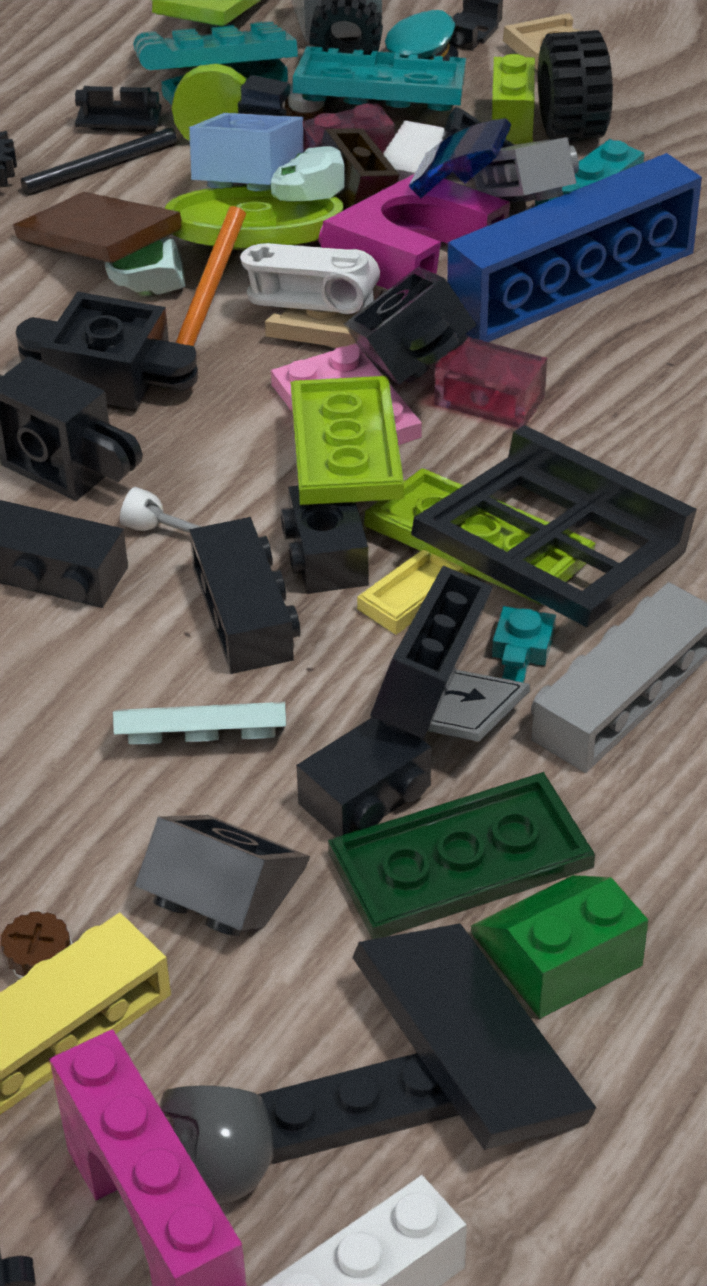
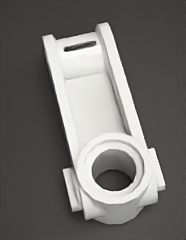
(310, 277)

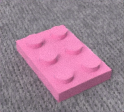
(345, 363)

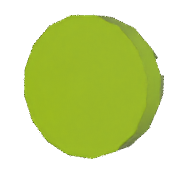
(206, 94)

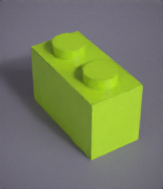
(514, 95)

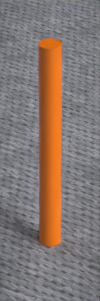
(211, 276)

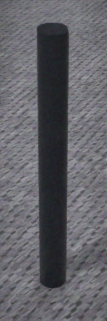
(98, 160)

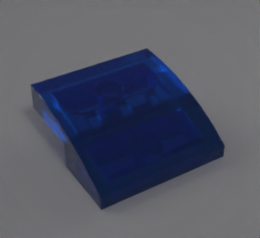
(462, 153)

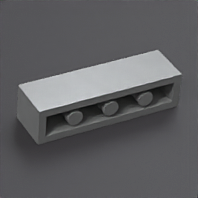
(622, 678)

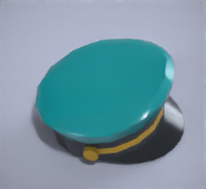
(423, 35)

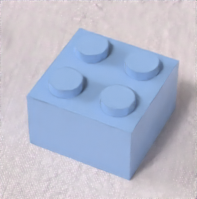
(243, 148)

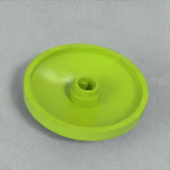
(265, 220)

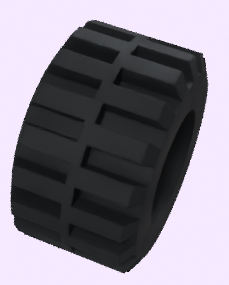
(575, 85)

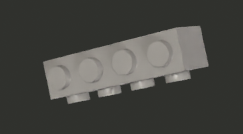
(530, 171)

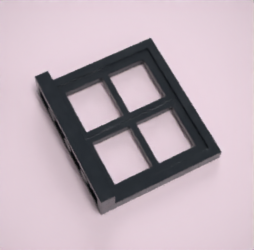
(590, 494)

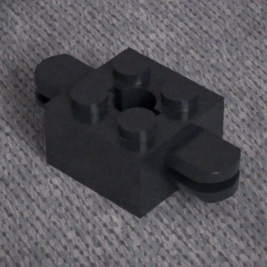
(411, 326)
(112, 346)
(60, 431)

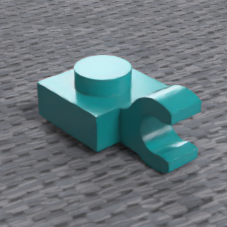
(522, 639)

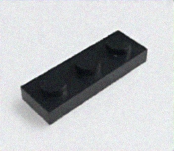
(354, 1107)

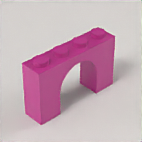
(409, 230)
(130, 1147)

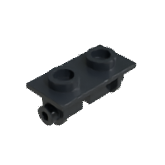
(136, 110)

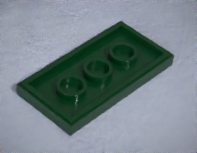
(459, 855)

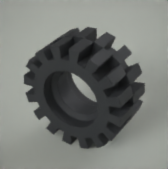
(346, 10)

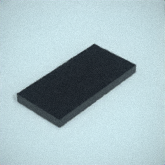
(473, 1035)

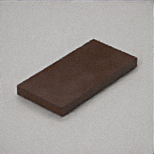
(98, 226)

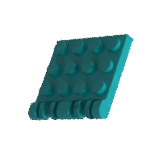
(221, 47)
(380, 78)

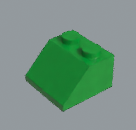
(565, 941)

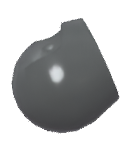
(223, 1135)

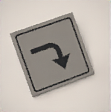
(476, 704)

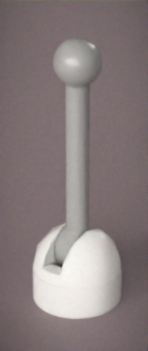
(144, 512)

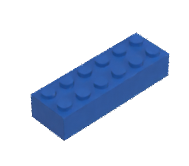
(575, 246)

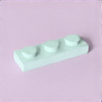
(200, 722)

